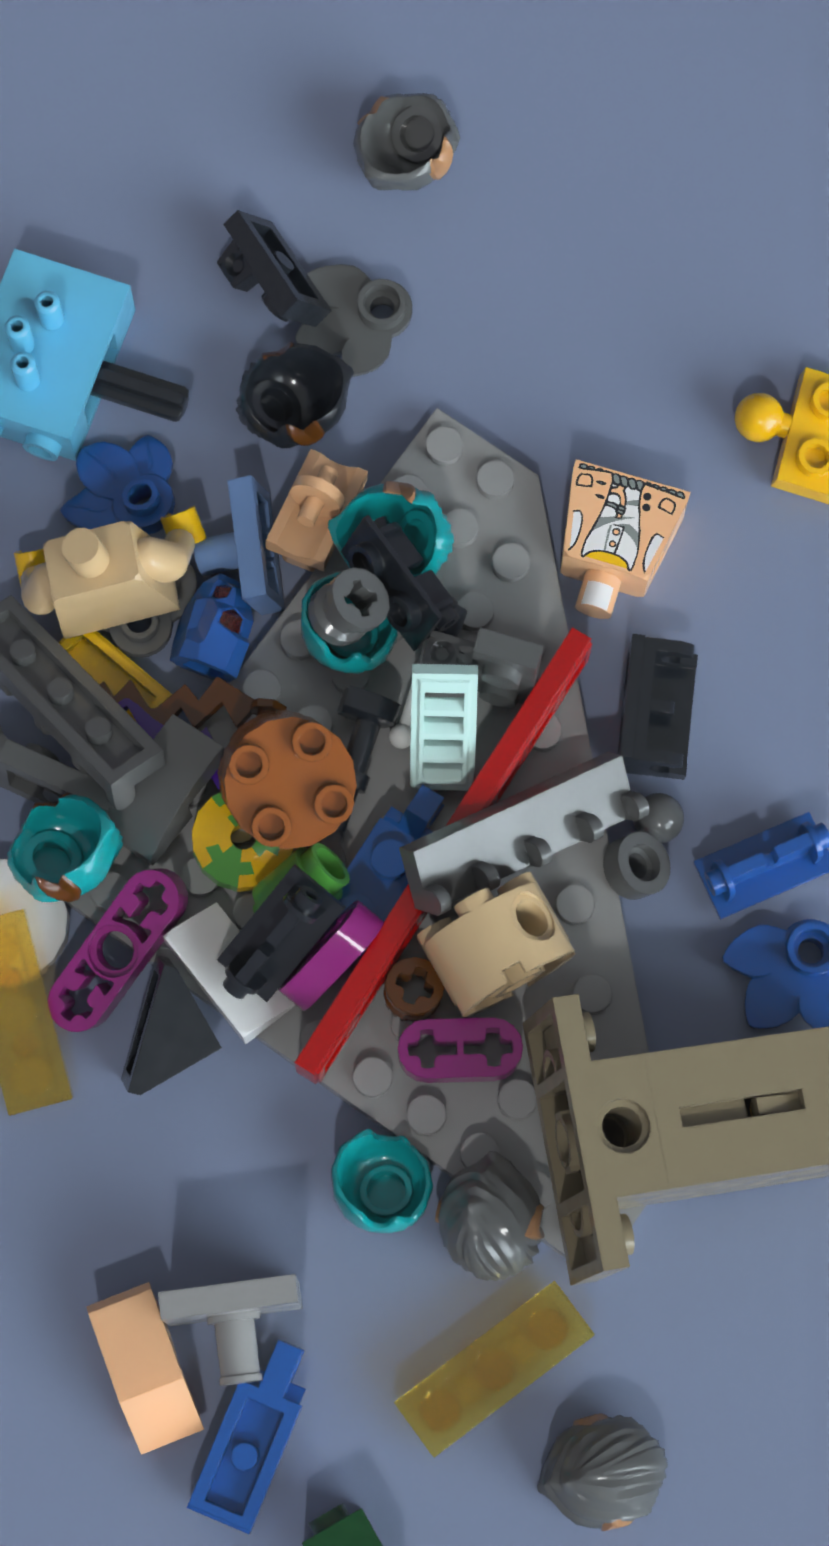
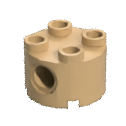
(496, 944)

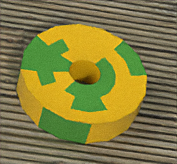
(220, 859)

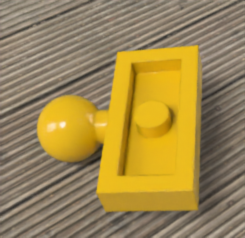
(805, 434)

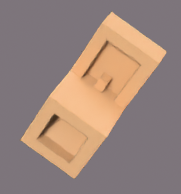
(144, 1368)

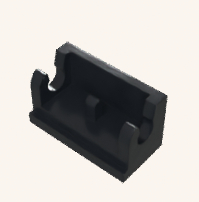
(657, 707)

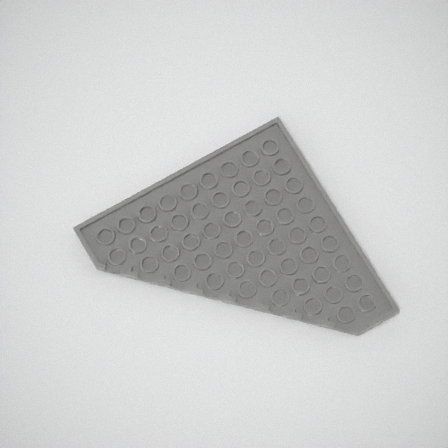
(509, 585)

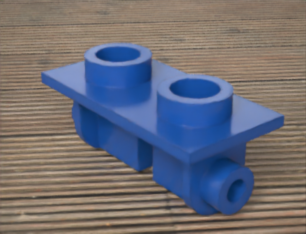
(765, 864)

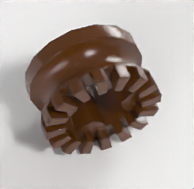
(394, 994)

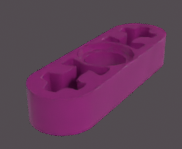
(76, 977)

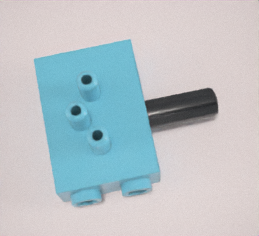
(60, 356)

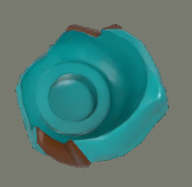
(64, 848)

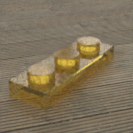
(30, 1049)
(494, 1369)

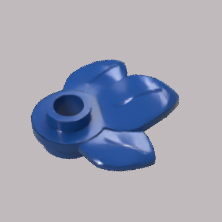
(118, 481)
(780, 979)

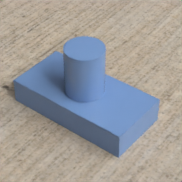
(246, 547)

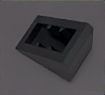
(168, 1032)

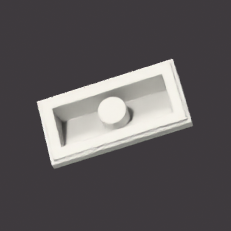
(197, 947)

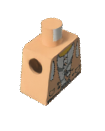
(616, 534)

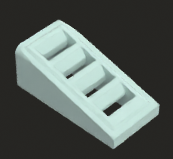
(446, 744)

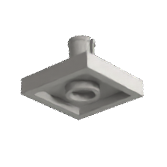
(233, 1313)

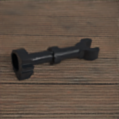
(370, 714)

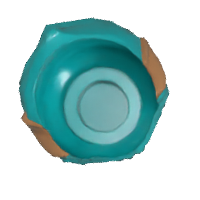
(401, 503)

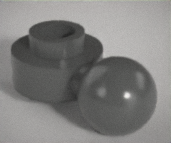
(644, 850)

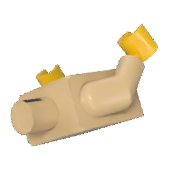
(109, 573)

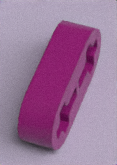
(332, 955)
(462, 1066)

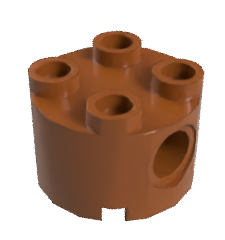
(287, 779)

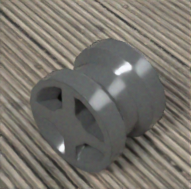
(342, 622)

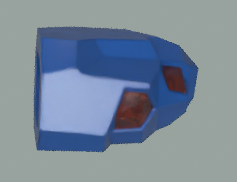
(214, 630)

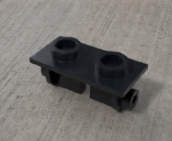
(414, 602)
(278, 936)

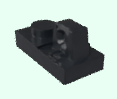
(264, 258)

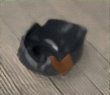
(294, 395)

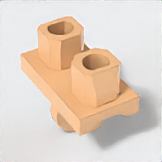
(314, 499)

